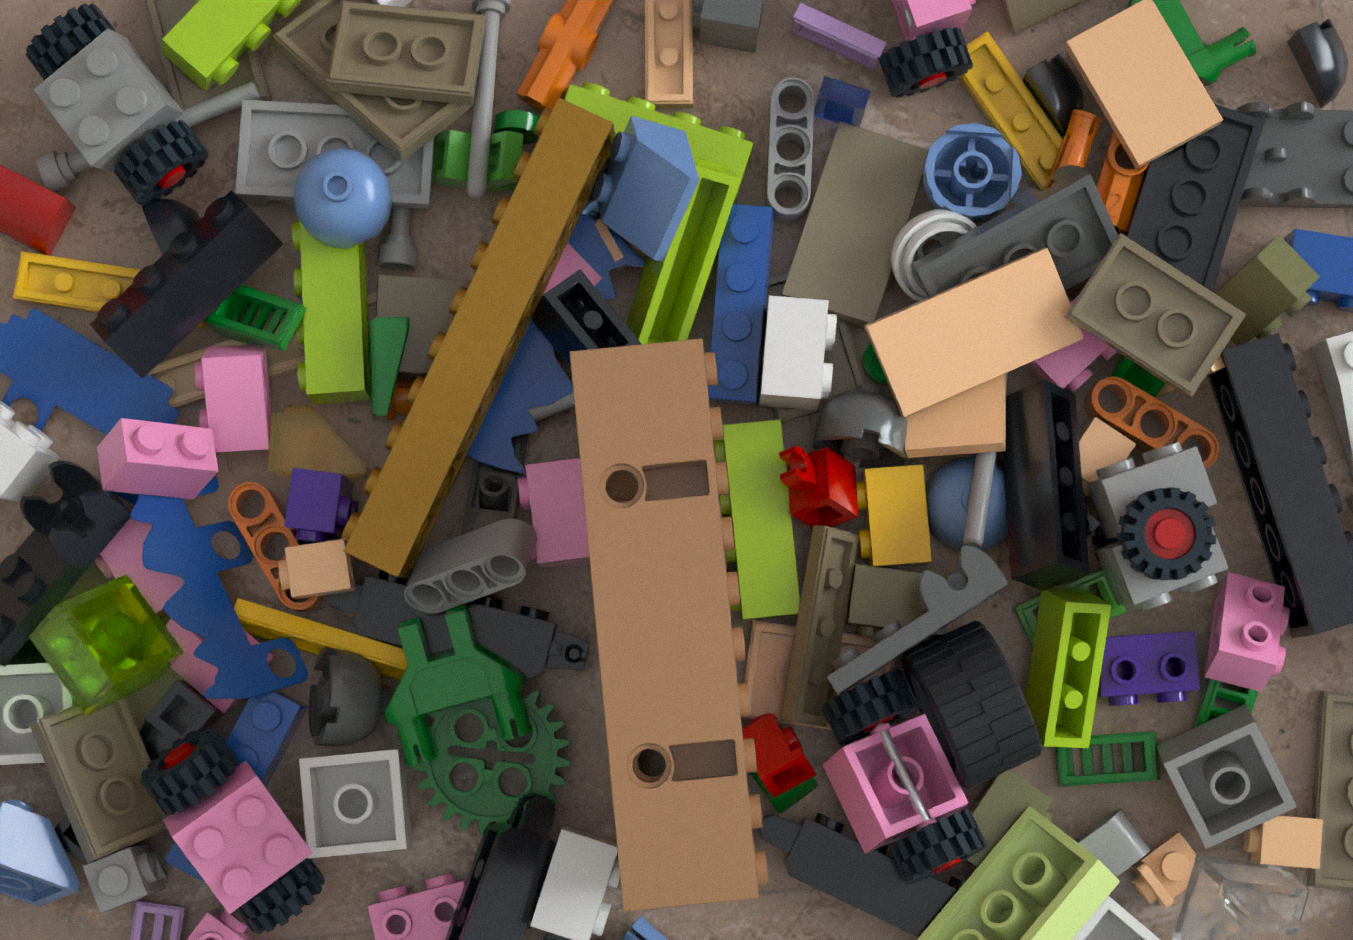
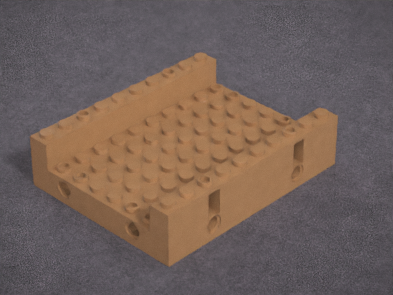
(667, 624)

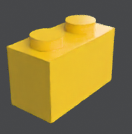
(894, 517)

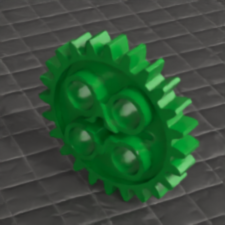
(487, 799)

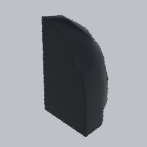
(1320, 59)
(1055, 91)
(168, 219)

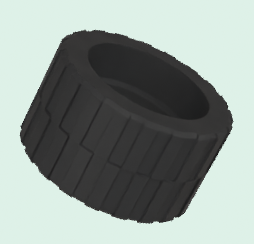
(972, 703)

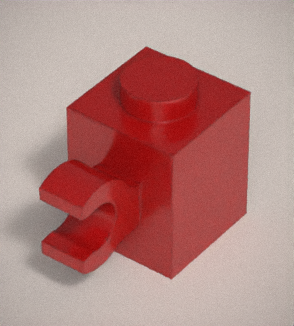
(820, 486)

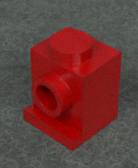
(778, 754)

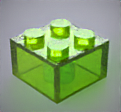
(106, 644)

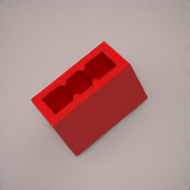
(31, 212)

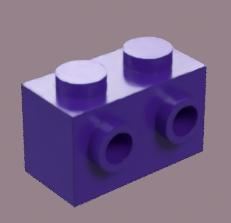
(319, 505)
(1149, 665)

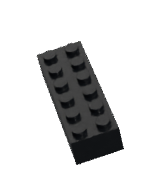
(1286, 483)

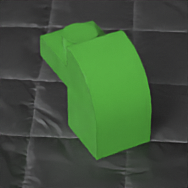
(453, 155)

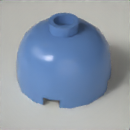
(971, 172)
(342, 198)
(948, 504)

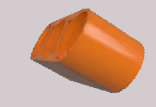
(1136, 403)
(259, 531)

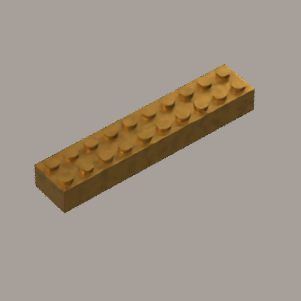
(481, 338)

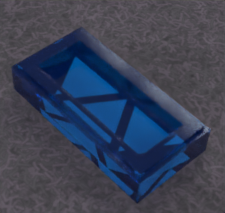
(841, 102)

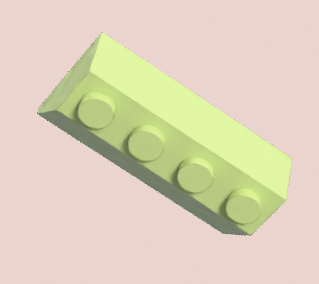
(1027, 888)

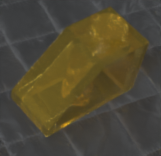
(310, 443)

